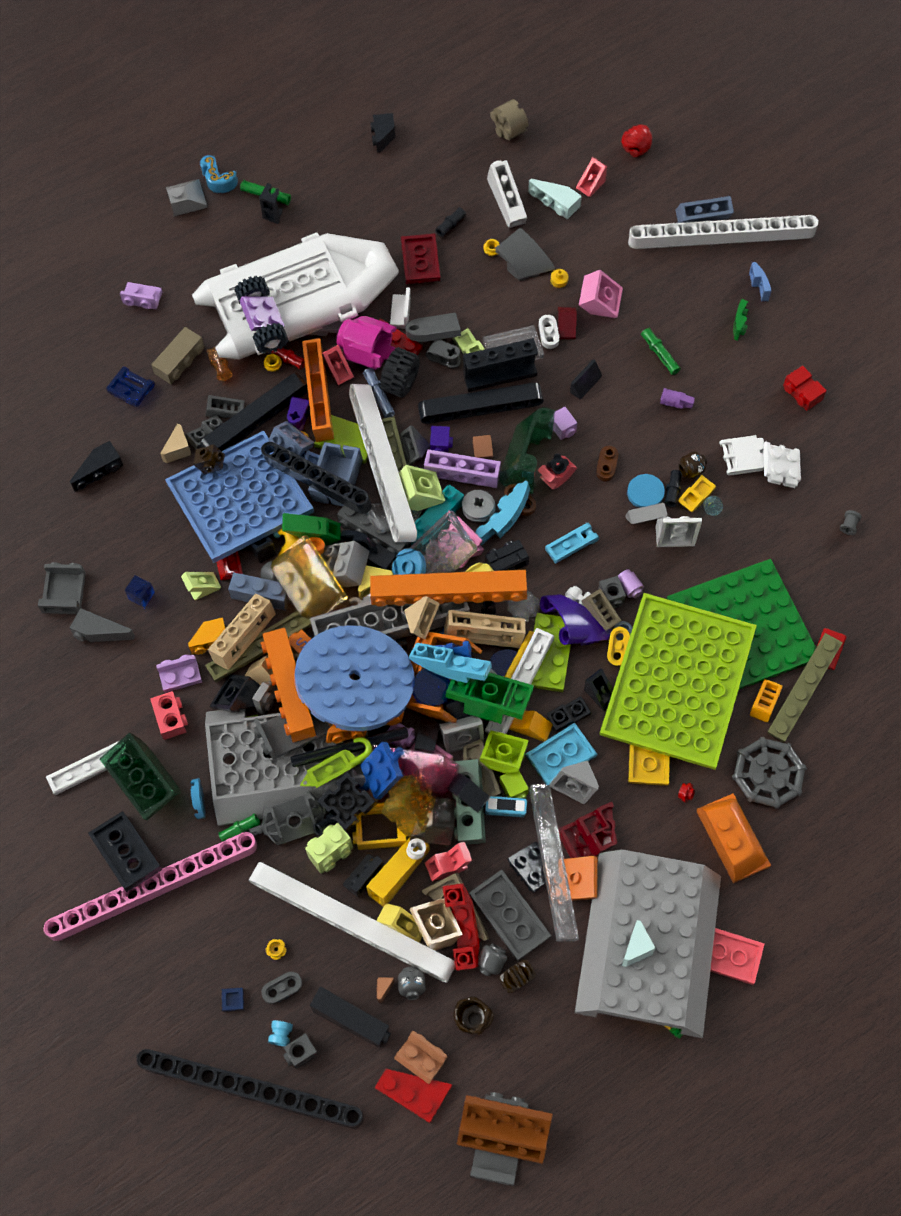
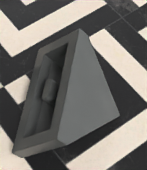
(413, 445)

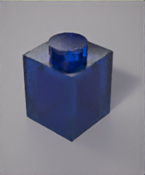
(139, 591)

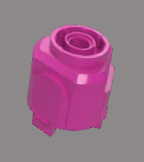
(366, 341)

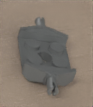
(277, 818)

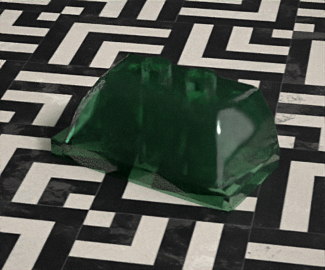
(140, 775)

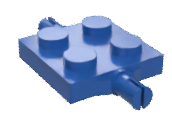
(381, 770)

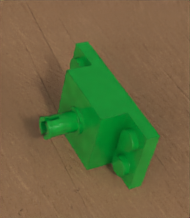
(492, 697)

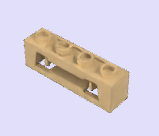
(486, 628)
(241, 631)

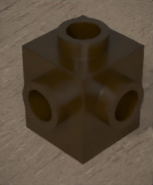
(209, 459)

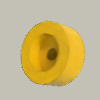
(559, 278)

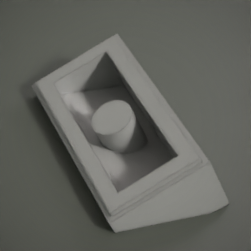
(646, 513)

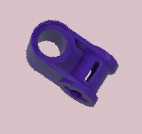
(298, 412)

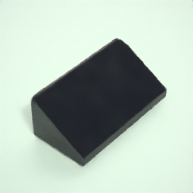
(585, 380)

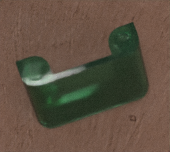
(518, 464)

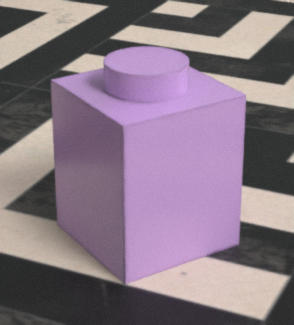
(564, 423)

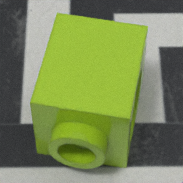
(514, 785)

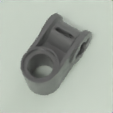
(444, 354)

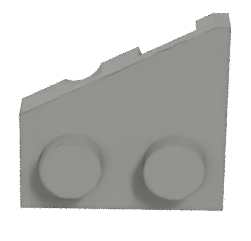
(264, 697)

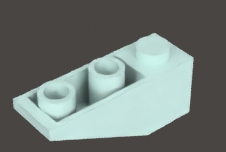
(558, 197)

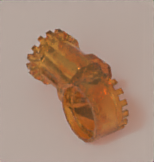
(220, 365)

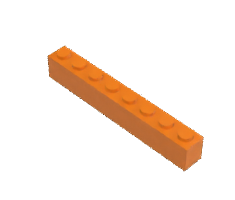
(449, 587)

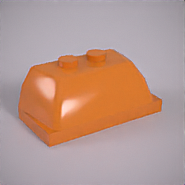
(733, 838)

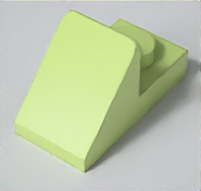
(200, 583)

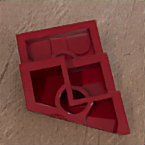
(590, 833)

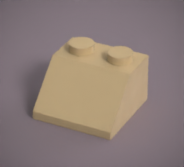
(436, 924)

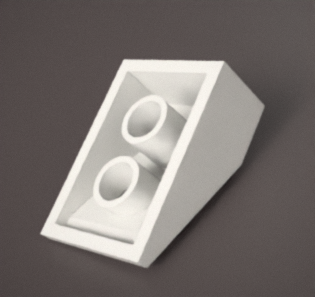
(677, 531)

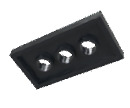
(137, 851)

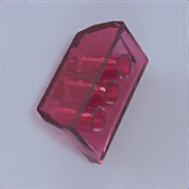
(430, 770)

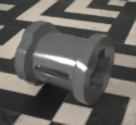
(850, 522)

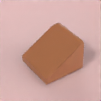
(482, 446)
(383, 987)

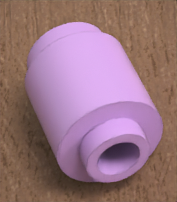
(630, 584)

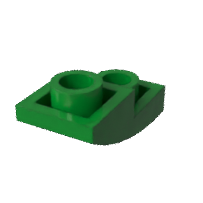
(740, 320)

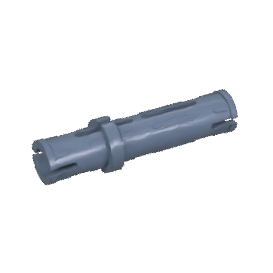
(379, 394)

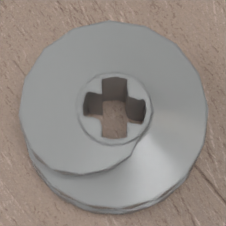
(478, 506)

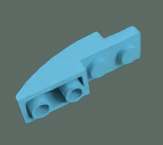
(510, 510)
(445, 663)

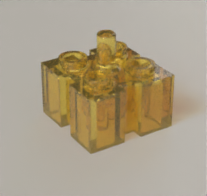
(409, 806)

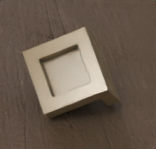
(259, 672)

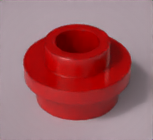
(686, 792)

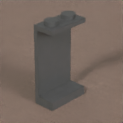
(275, 738)
(494, 1166)

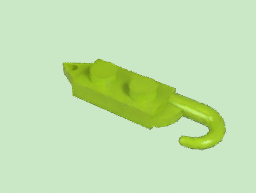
(336, 765)

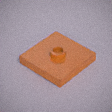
(582, 877)

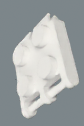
(745, 454)
(782, 465)

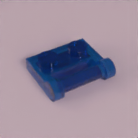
(128, 391)

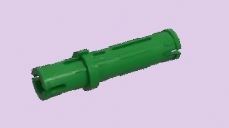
(256, 189)
(656, 345)

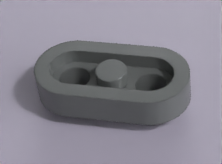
(281, 986)

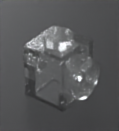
(524, 609)

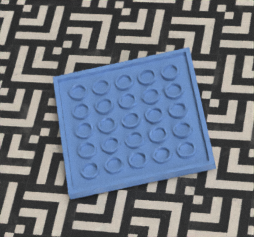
(239, 501)

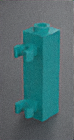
(452, 502)

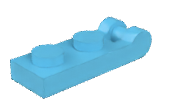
(571, 543)

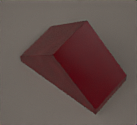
(567, 322)

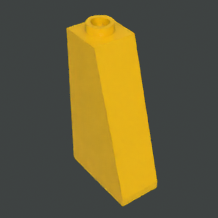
(393, 875)

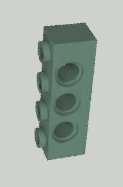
(476, 832)

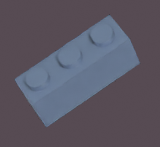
(705, 210)
(244, 588)

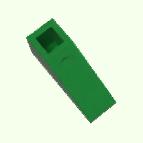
(311, 526)

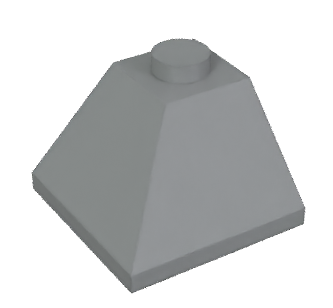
(186, 197)

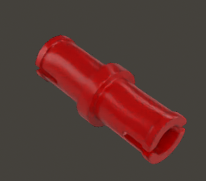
(289, 357)

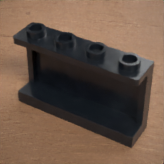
(500, 365)

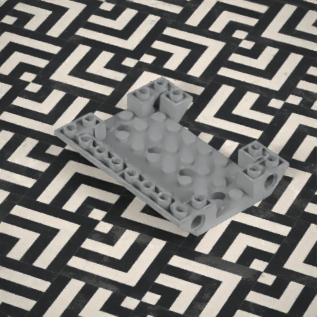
(252, 779)

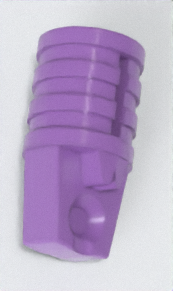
(676, 399)

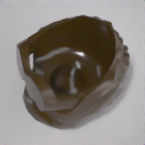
(472, 1015)

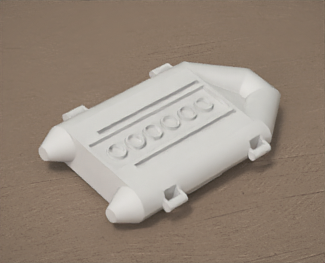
(311, 284)

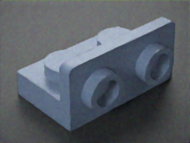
(290, 438)

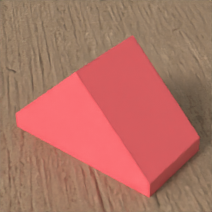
(592, 178)
(337, 365)

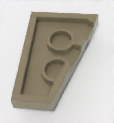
(489, 781)

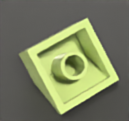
(421, 487)

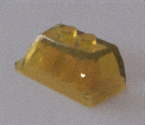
(308, 579)

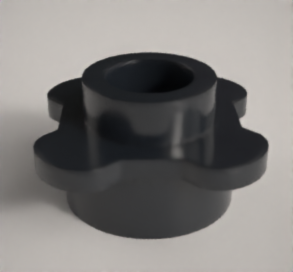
(558, 469)

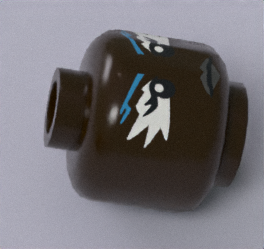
(692, 465)

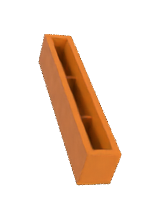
(318, 390)
(283, 665)

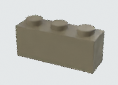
(178, 355)

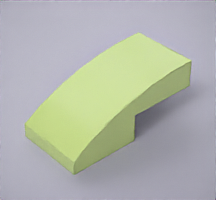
(467, 342)

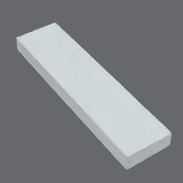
(77, 772)

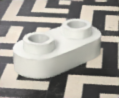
(548, 333)

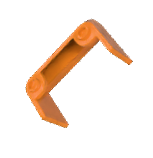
(436, 639)

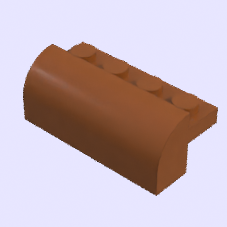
(504, 1129)

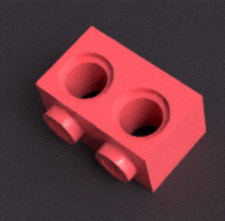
(165, 716)

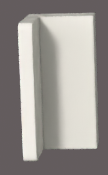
(400, 310)

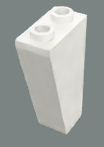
(506, 193)

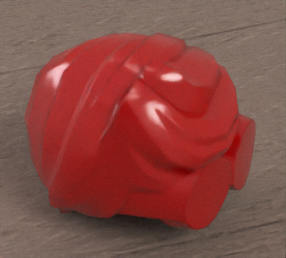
(637, 137)

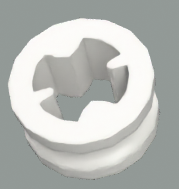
(412, 844)

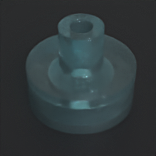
(713, 505)

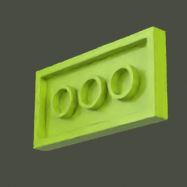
(554, 666)

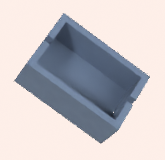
(333, 460)

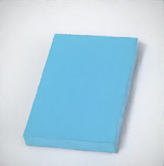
(560, 751)

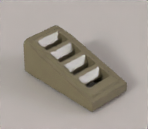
(596, 613)

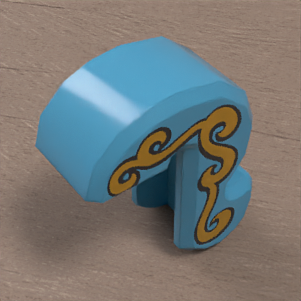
(216, 182)

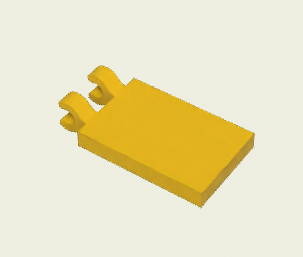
(648, 767)

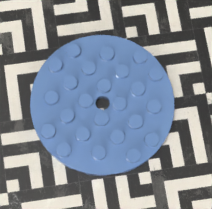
(350, 704)

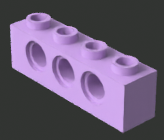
(463, 468)

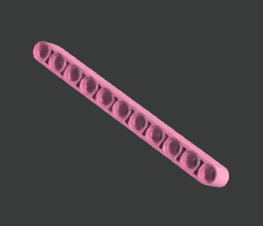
(143, 894)

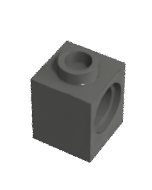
(613, 585)
(304, 1042)

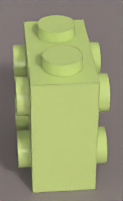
(329, 848)

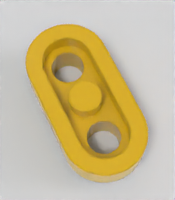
(617, 646)

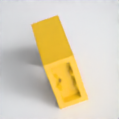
(375, 844)

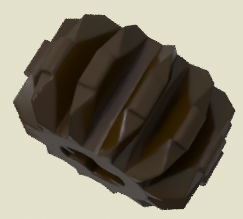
(517, 976)

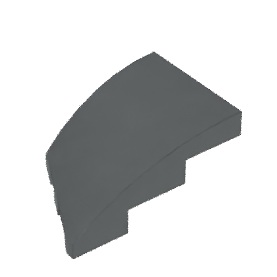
(523, 256)

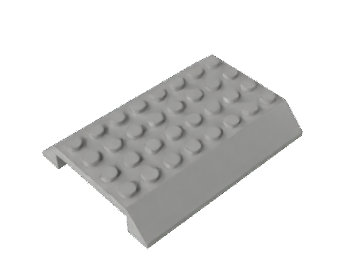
(678, 912)

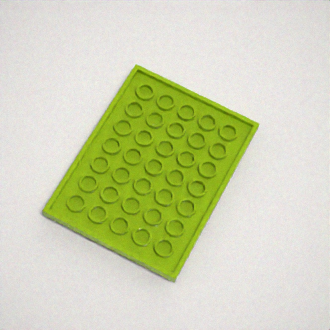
(678, 681)

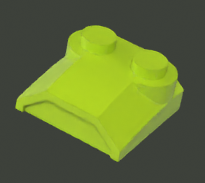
(503, 752)

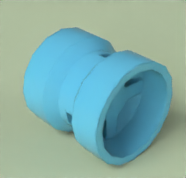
(281, 1031)

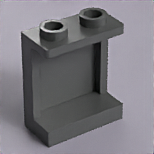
(62, 588)

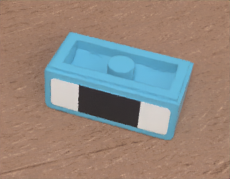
(506, 806)

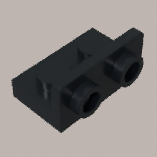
(363, 874)

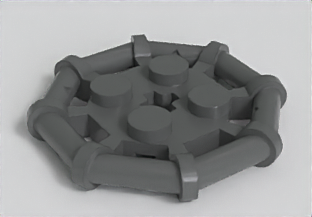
(769, 761)

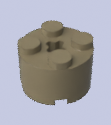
(509, 120)

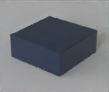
(232, 999)

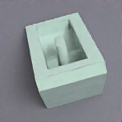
(639, 945)

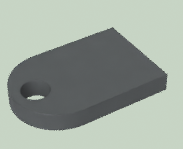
(433, 328)

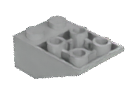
(346, 562)

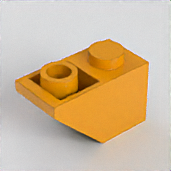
(206, 636)

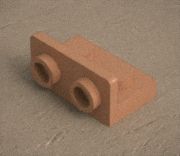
(421, 1057)

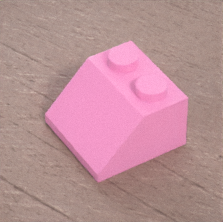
(600, 295)

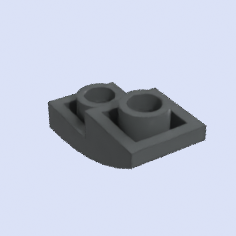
(207, 426)

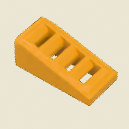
(763, 711)

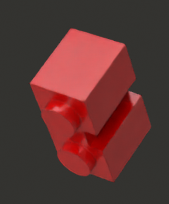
(804, 388)

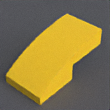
(695, 495)

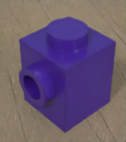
(441, 439)

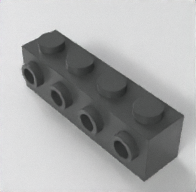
(359, 522)

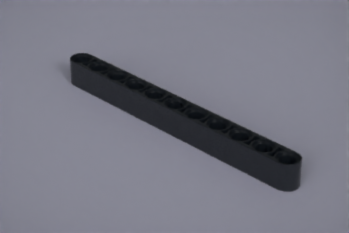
(241, 1081)

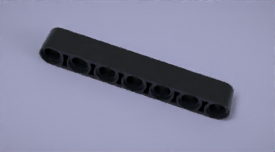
(480, 403)
(256, 413)
(321, 483)

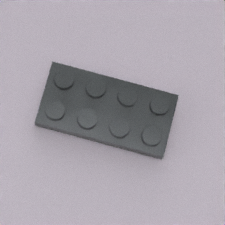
(509, 915)

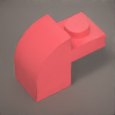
(556, 480)
(448, 863)

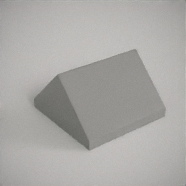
(461, 733)
(576, 782)

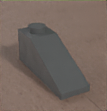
(98, 629)

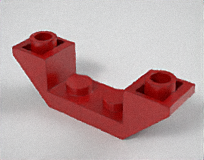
(462, 908)

